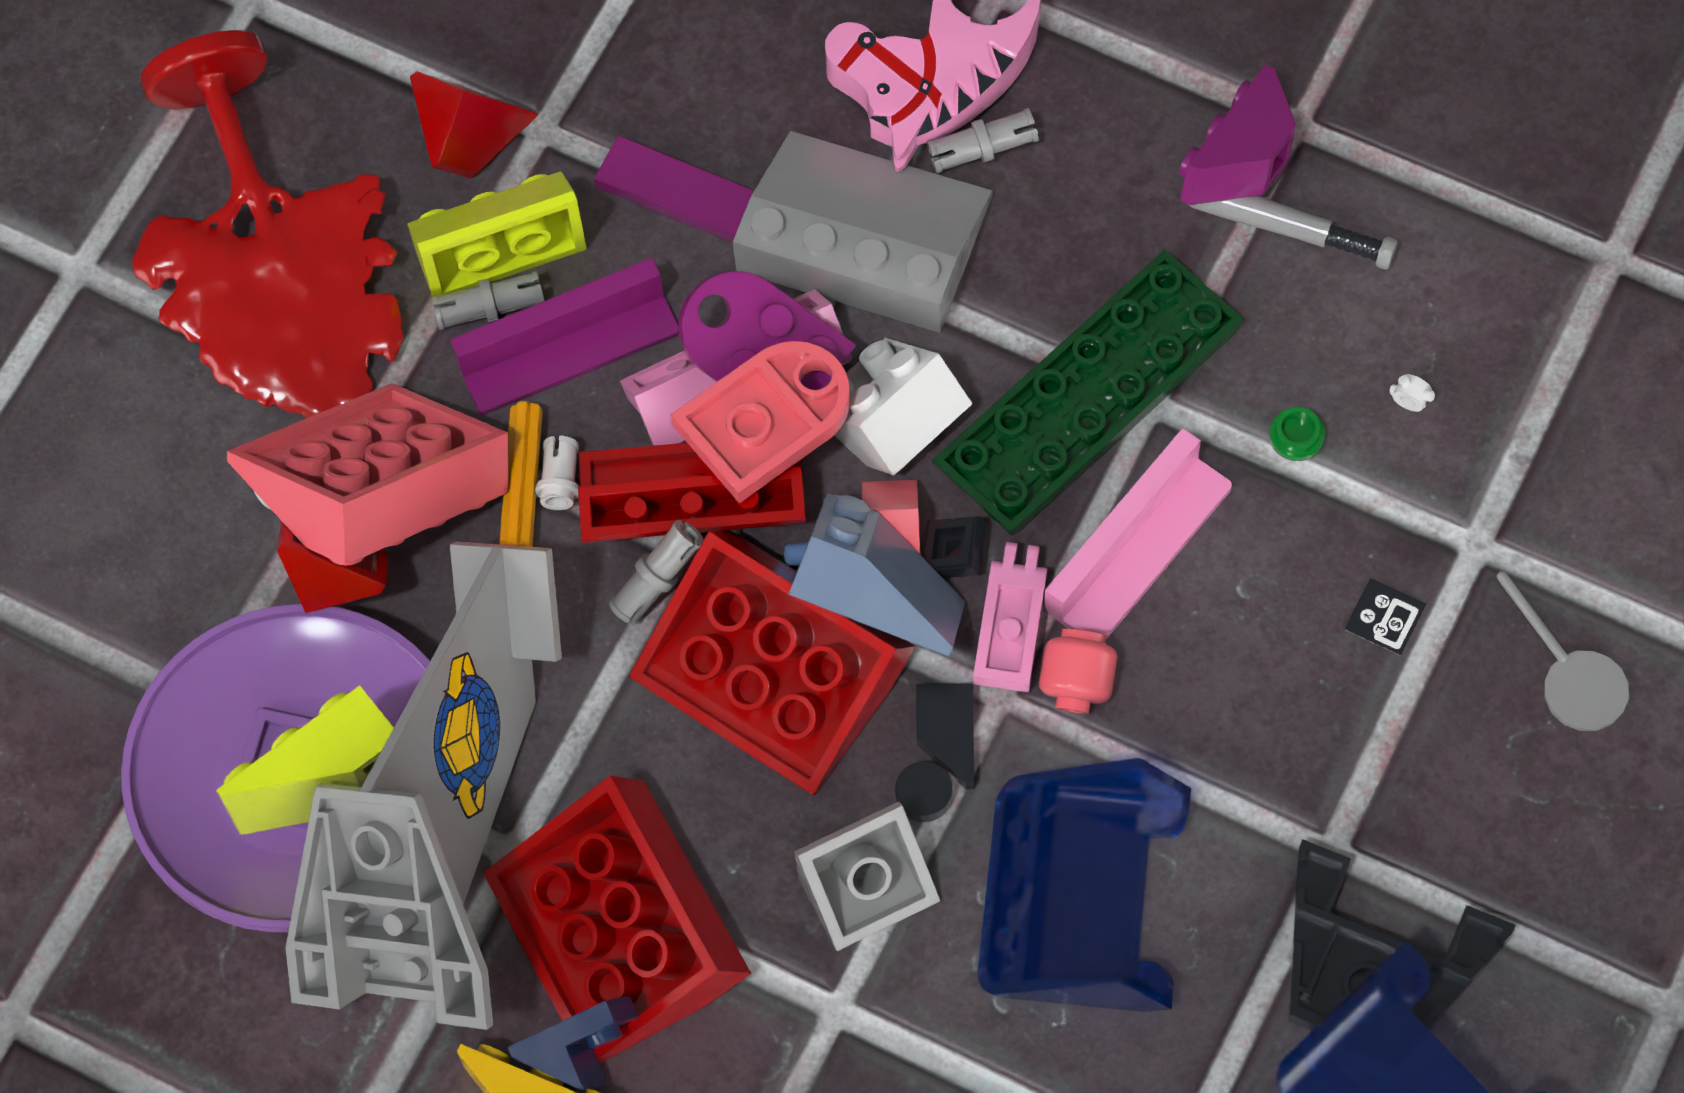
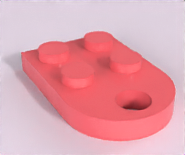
(763, 416)

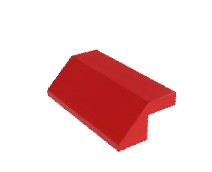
(650, 487)

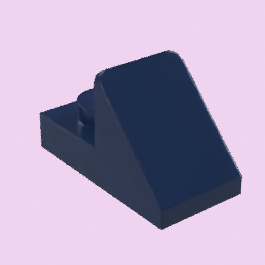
(569, 1046)

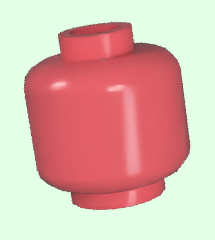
(1078, 670)

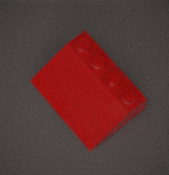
(765, 665)
(616, 913)

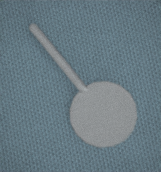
(1581, 686)

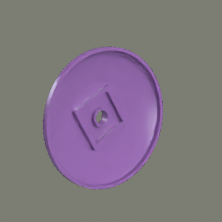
(226, 706)

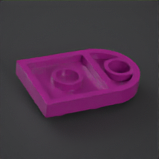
(754, 320)

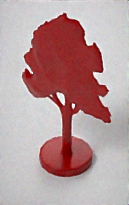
(288, 305)

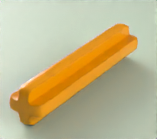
(523, 465)

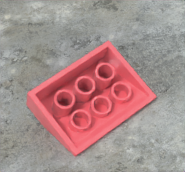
(374, 471)

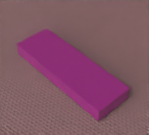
(673, 188)

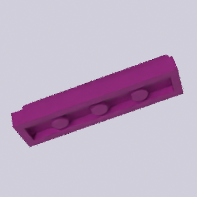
(564, 337)

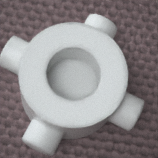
(1412, 392)

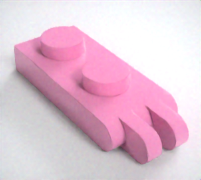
(1010, 621)

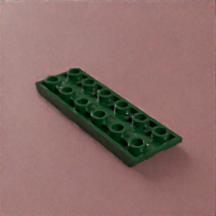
(1088, 393)

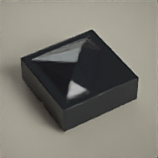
(955, 546)

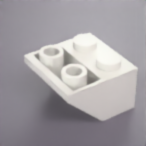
(898, 404)

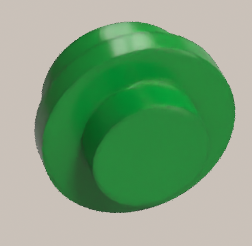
(1297, 434)

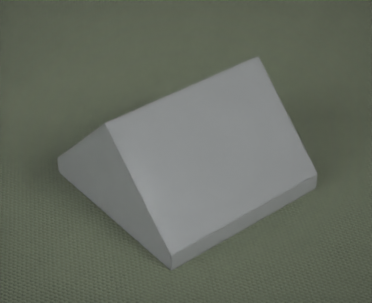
(866, 876)

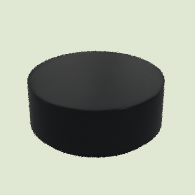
(924, 791)

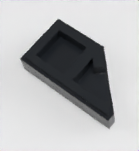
(946, 727)

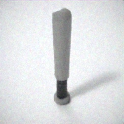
(1300, 225)

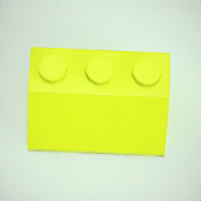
(498, 234)

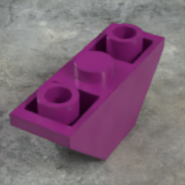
(1243, 147)

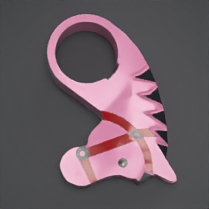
(932, 83)

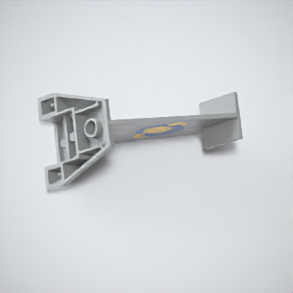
(398, 855)

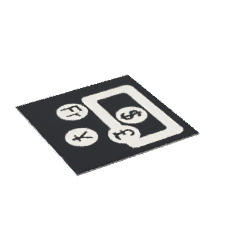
(1385, 616)

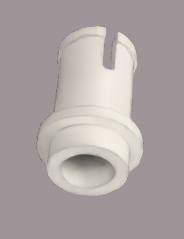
(558, 485)

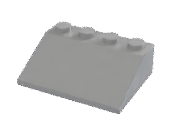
(861, 230)

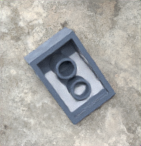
(875, 577)

